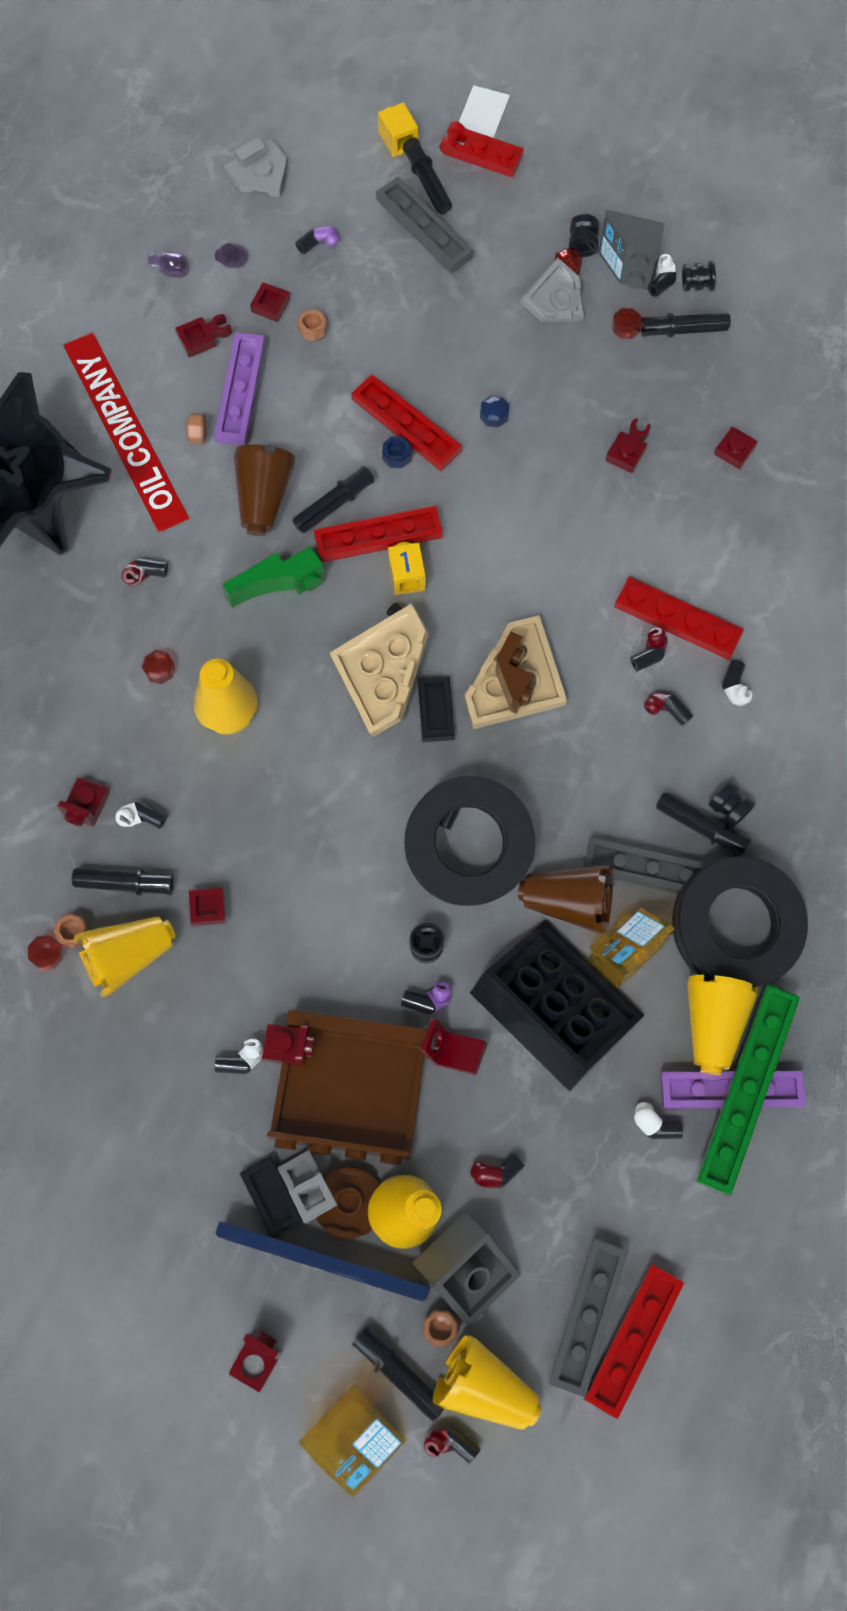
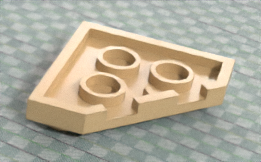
(382, 667)
(485, 697)

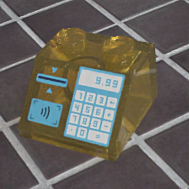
(630, 946)
(352, 1441)

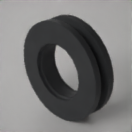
(513, 822)
(779, 896)

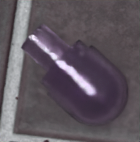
(232, 255)
(170, 264)

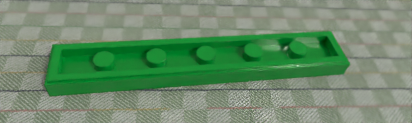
(747, 1090)

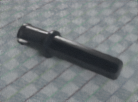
(422, 167)
(684, 324)
(333, 499)
(703, 824)
(123, 881)
(397, 1373)

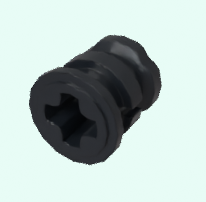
(699, 276)

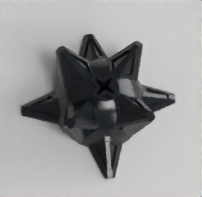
(37, 468)

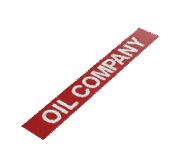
(126, 432)

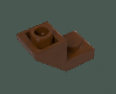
(513, 680)

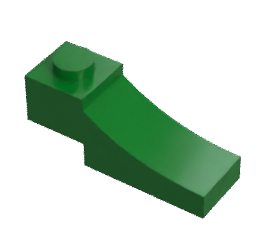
(298, 573)

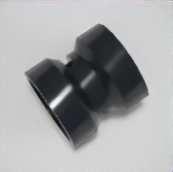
(584, 234)
(730, 803)
(426, 937)

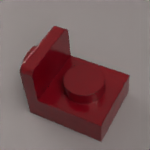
(84, 803)
(287, 1044)

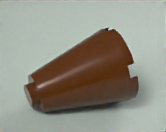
(261, 485)
(571, 895)

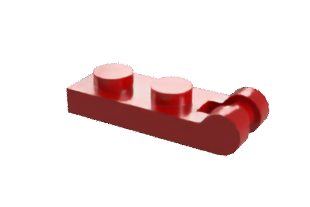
(481, 150)

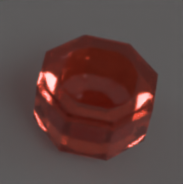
(571, 258)
(626, 323)
(158, 666)
(45, 952)

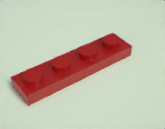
(406, 422)
(377, 533)
(679, 618)
(633, 1341)

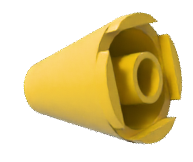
(224, 698)
(123, 950)
(718, 1019)
(404, 1211)
(485, 1387)

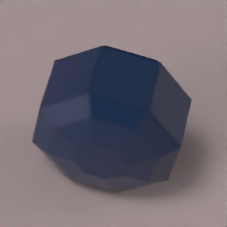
(494, 411)
(396, 452)

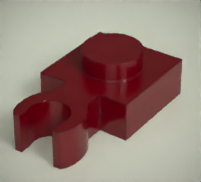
(200, 336)
(628, 449)

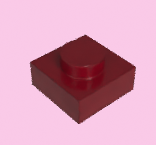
(270, 302)
(735, 447)
(207, 906)

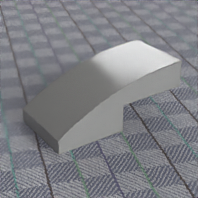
(307, 1186)

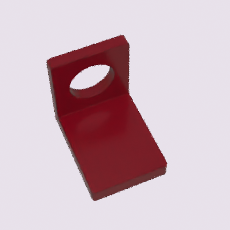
(453, 1050)
(264, 1347)

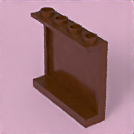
(353, 1091)

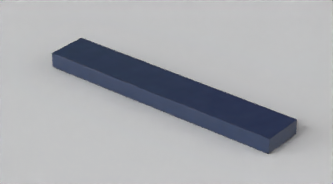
(322, 1261)

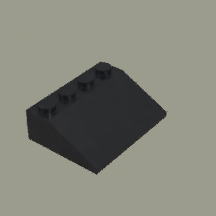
(556, 1004)

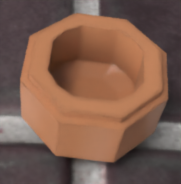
(312, 325)
(196, 428)
(68, 927)
(440, 1328)

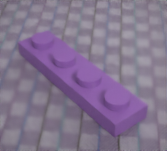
(240, 389)
(708, 1091)

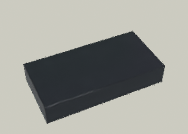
(436, 709)
(271, 1197)

